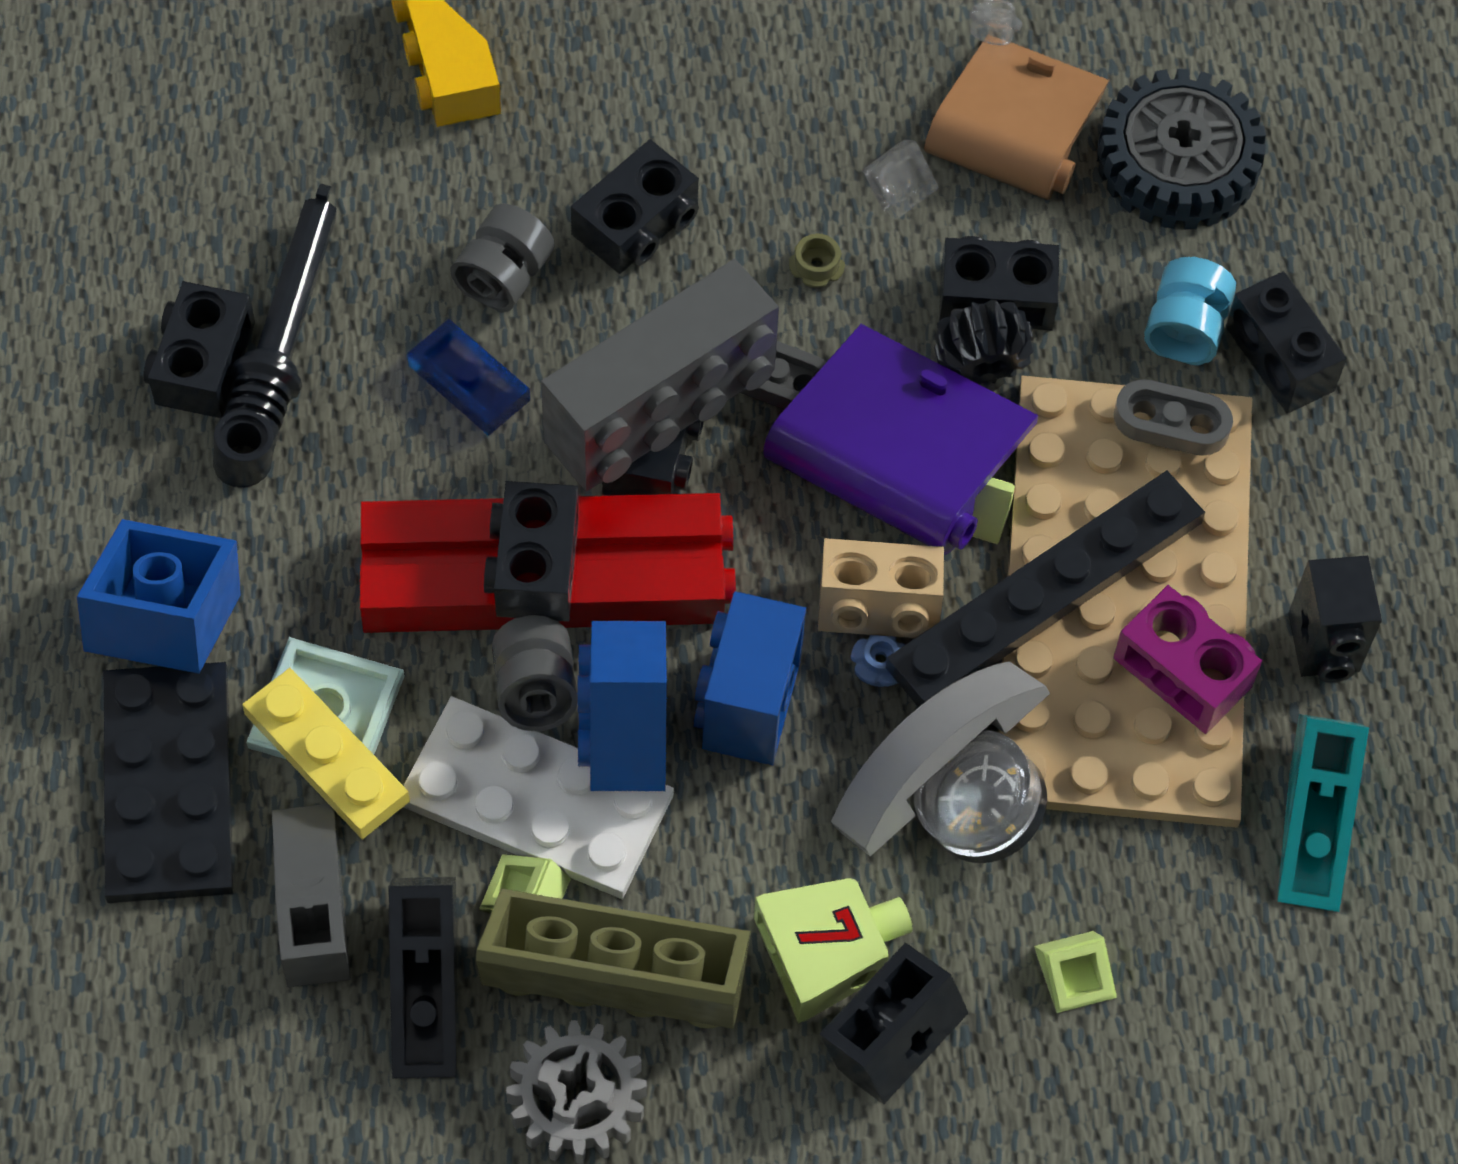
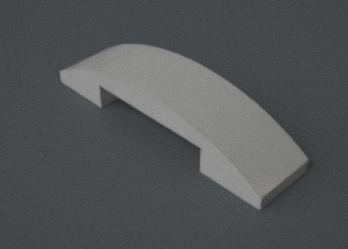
(924, 742)

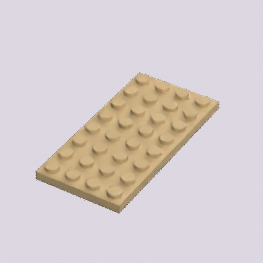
(1101, 731)

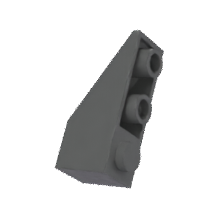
(309, 896)

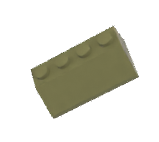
(614, 958)

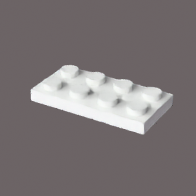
(531, 798)

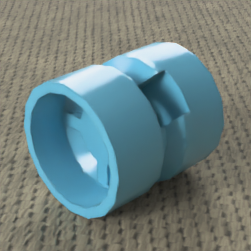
(1190, 310)

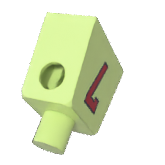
(827, 940)

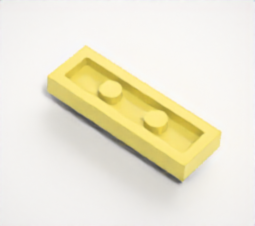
(326, 753)

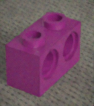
(1176, 667)

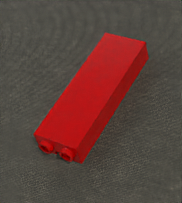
(632, 562)

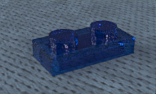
(468, 377)

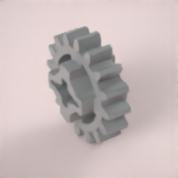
(600, 1101)

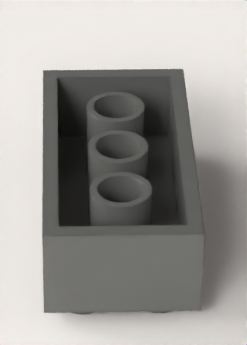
(660, 375)

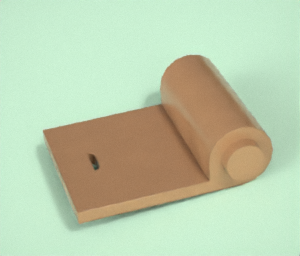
(1015, 118)

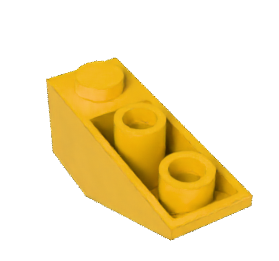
(453, 61)

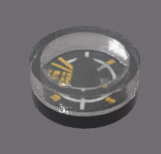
(984, 800)

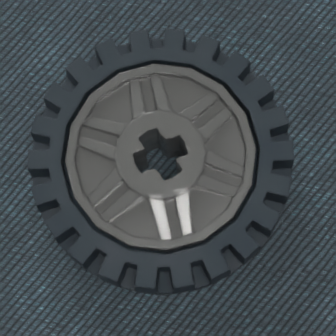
(1181, 149)

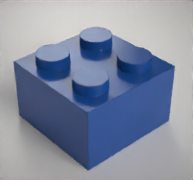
(159, 596)
(749, 677)
(623, 706)

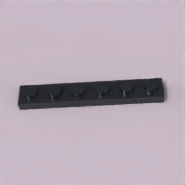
(1046, 588)

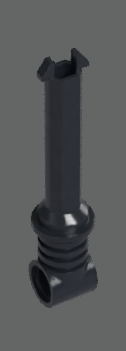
(267, 376)

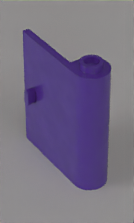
(899, 437)

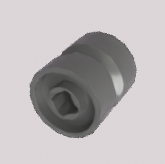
(502, 257)
(534, 673)

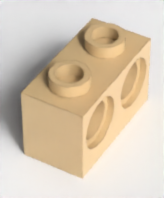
(880, 588)

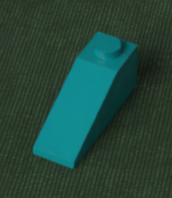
(1320, 810)

